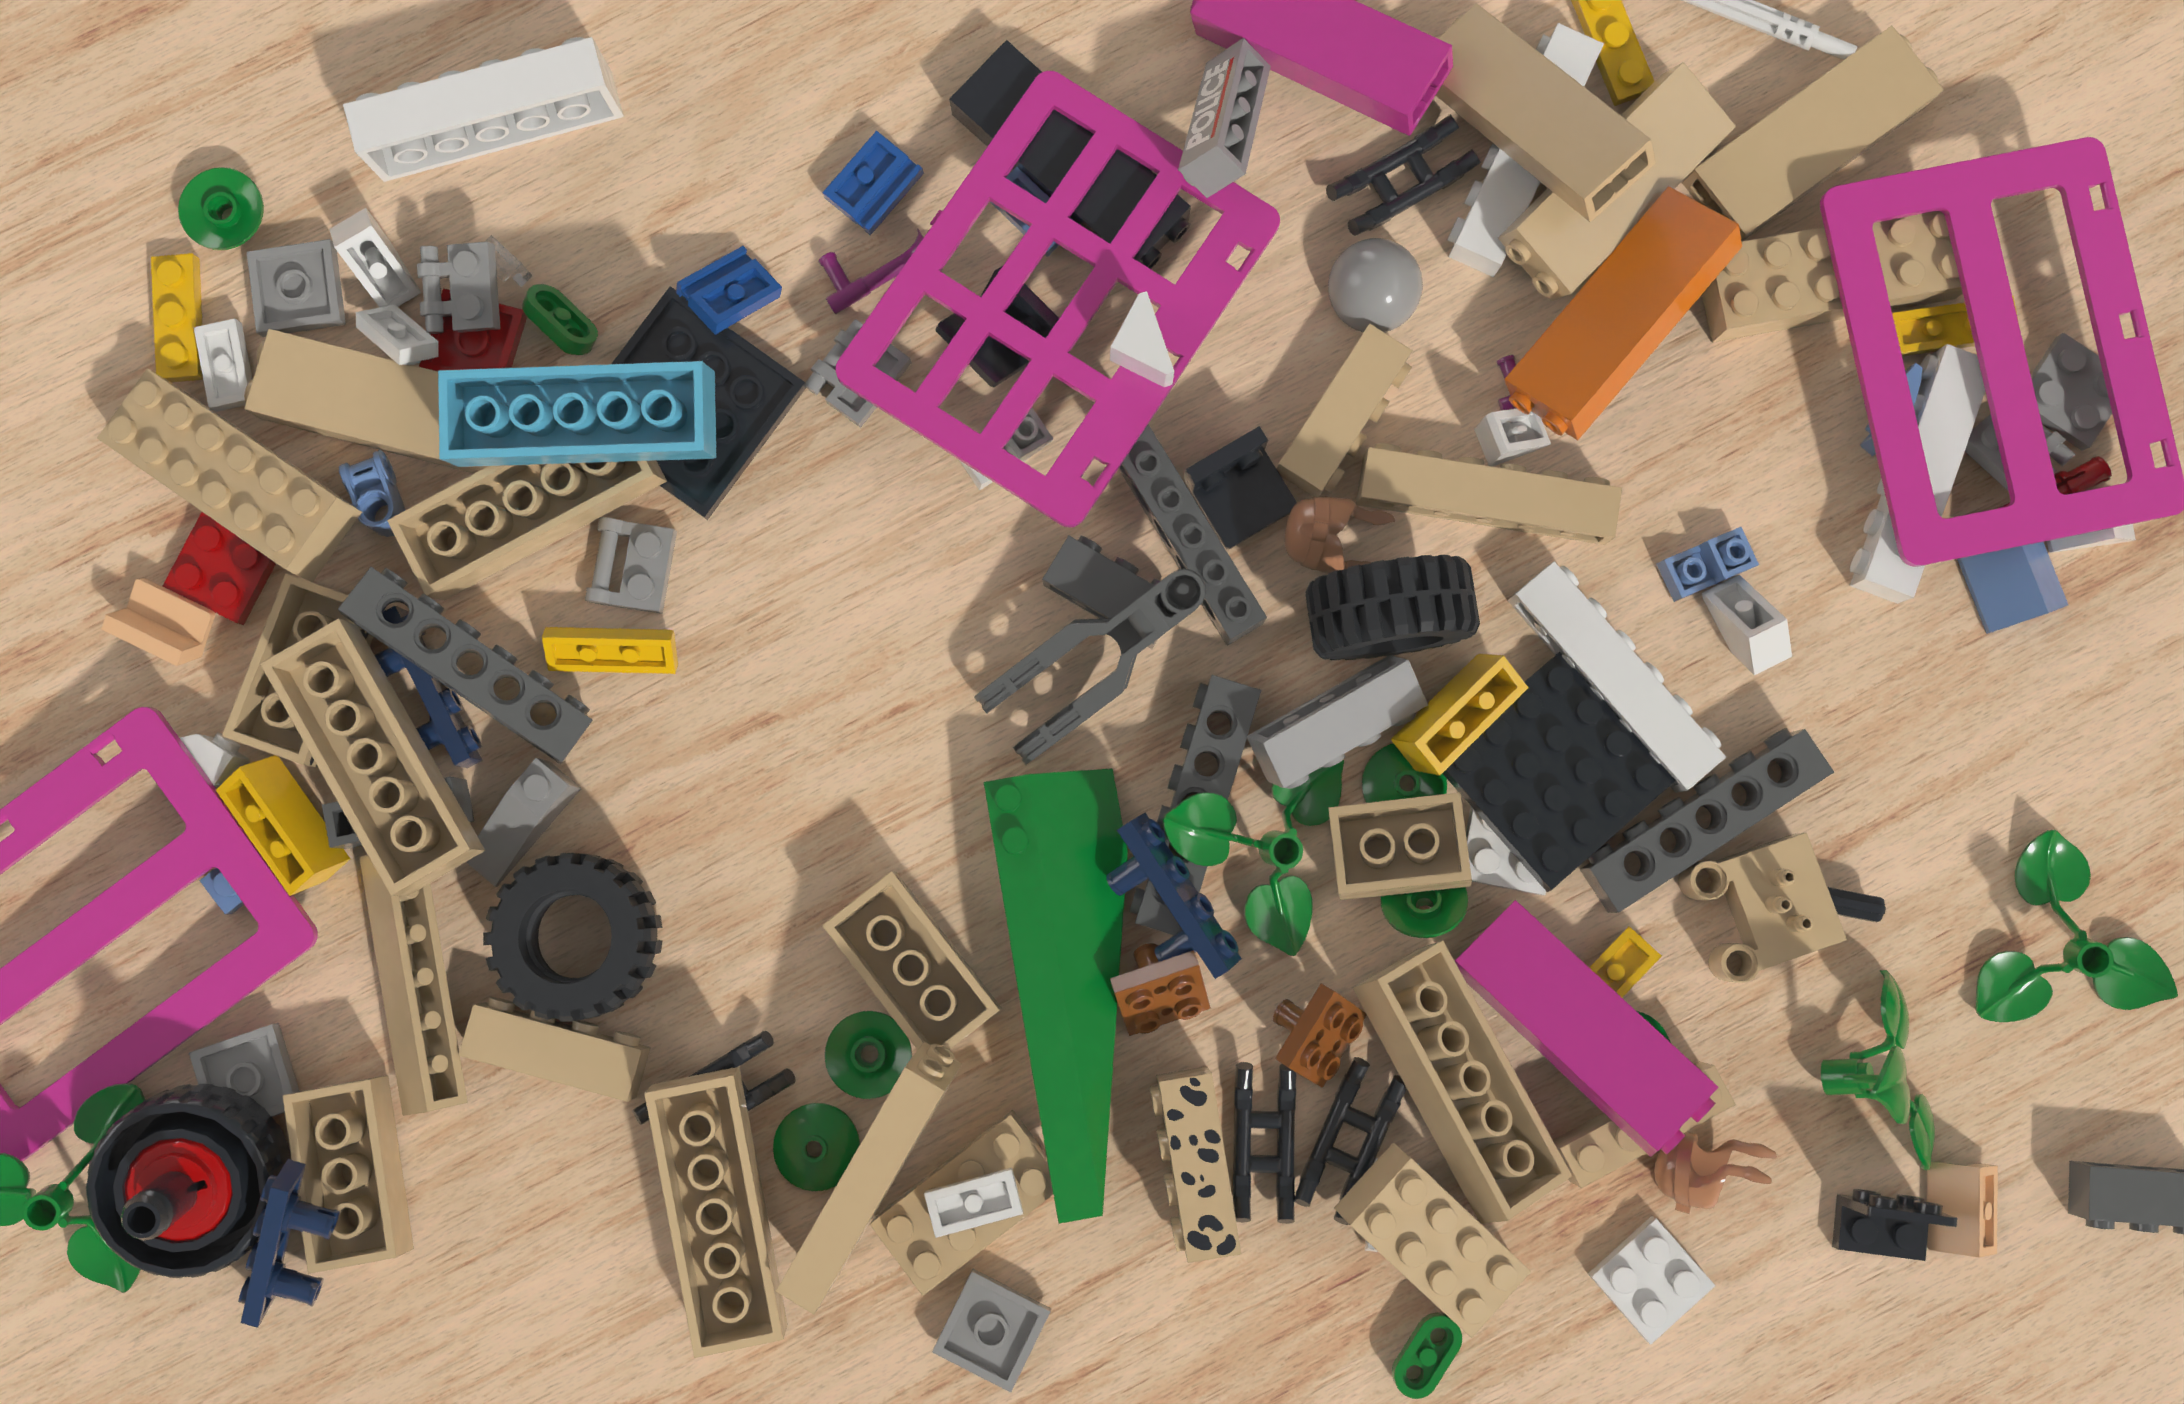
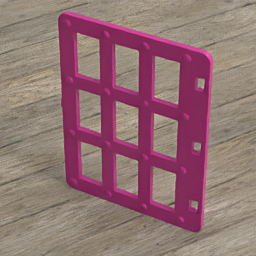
(1121, 403)

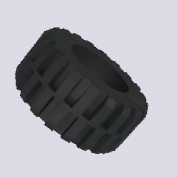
(1392, 607)
(517, 929)

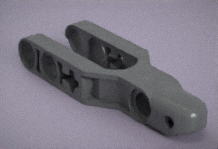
(1133, 631)

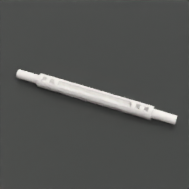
(1778, 25)

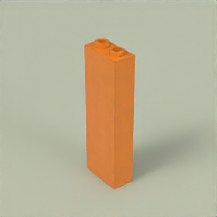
(1623, 313)

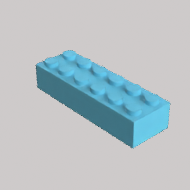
(577, 414)

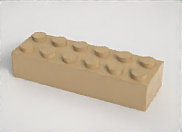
(1793, 284)
(229, 476)
(508, 516)
(372, 757)
(1462, 1083)
(716, 1212)

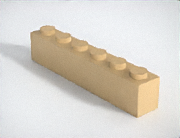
(1488, 494)
(415, 996)

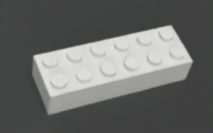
(483, 109)

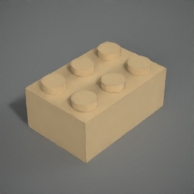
(1400, 846)

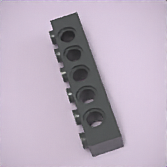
(1190, 537)
(366, 609)
(1239, 705)
(1801, 769)

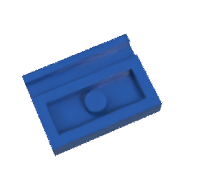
(873, 183)
(728, 290)

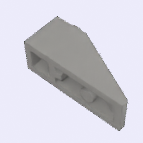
(522, 818)

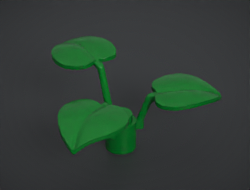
(1202, 832)
(2124, 972)
(1890, 1086)
(53, 1203)

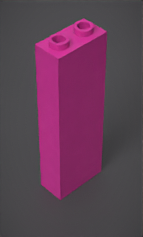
(1337, 51)
(1586, 1030)

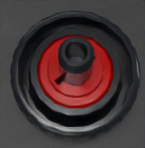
(184, 1179)

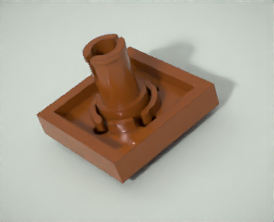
(1160, 990)
(1318, 1034)

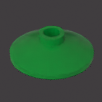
(206, 200)
(1384, 772)
(1446, 911)
(845, 1057)
(821, 1124)

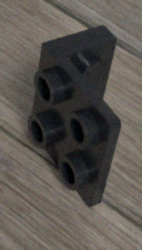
(994, 360)
(1240, 489)
(1886, 1224)

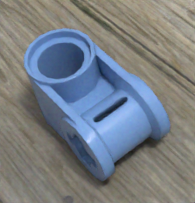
(372, 487)

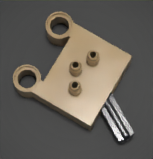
(1777, 905)

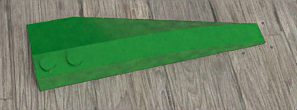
(1065, 935)

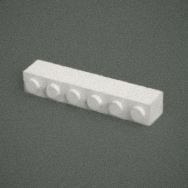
(1508, 185)
(1945, 417)
(1617, 675)

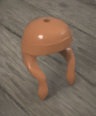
(1314, 529)
(1697, 1175)

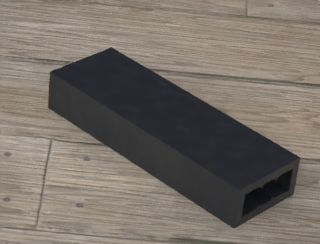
(987, 102)

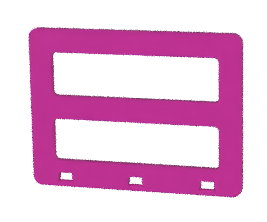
(2110, 289)
(209, 841)

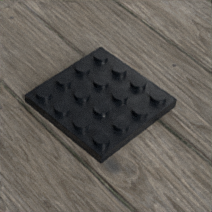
(750, 397)
(1557, 774)

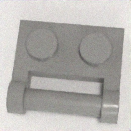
(645, 566)

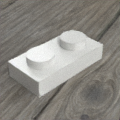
(397, 334)
(223, 363)
(973, 1202)

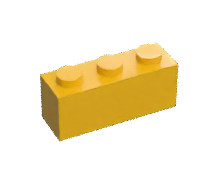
(1459, 713)
(281, 824)

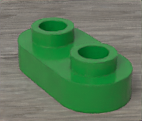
(559, 319)
(1431, 1356)

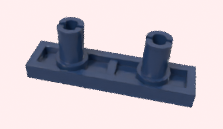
(441, 703)
(1171, 880)
(273, 1228)

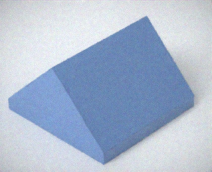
(2012, 585)

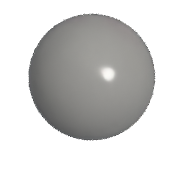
(1375, 285)

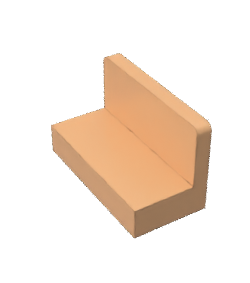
(162, 623)
(1971, 1196)

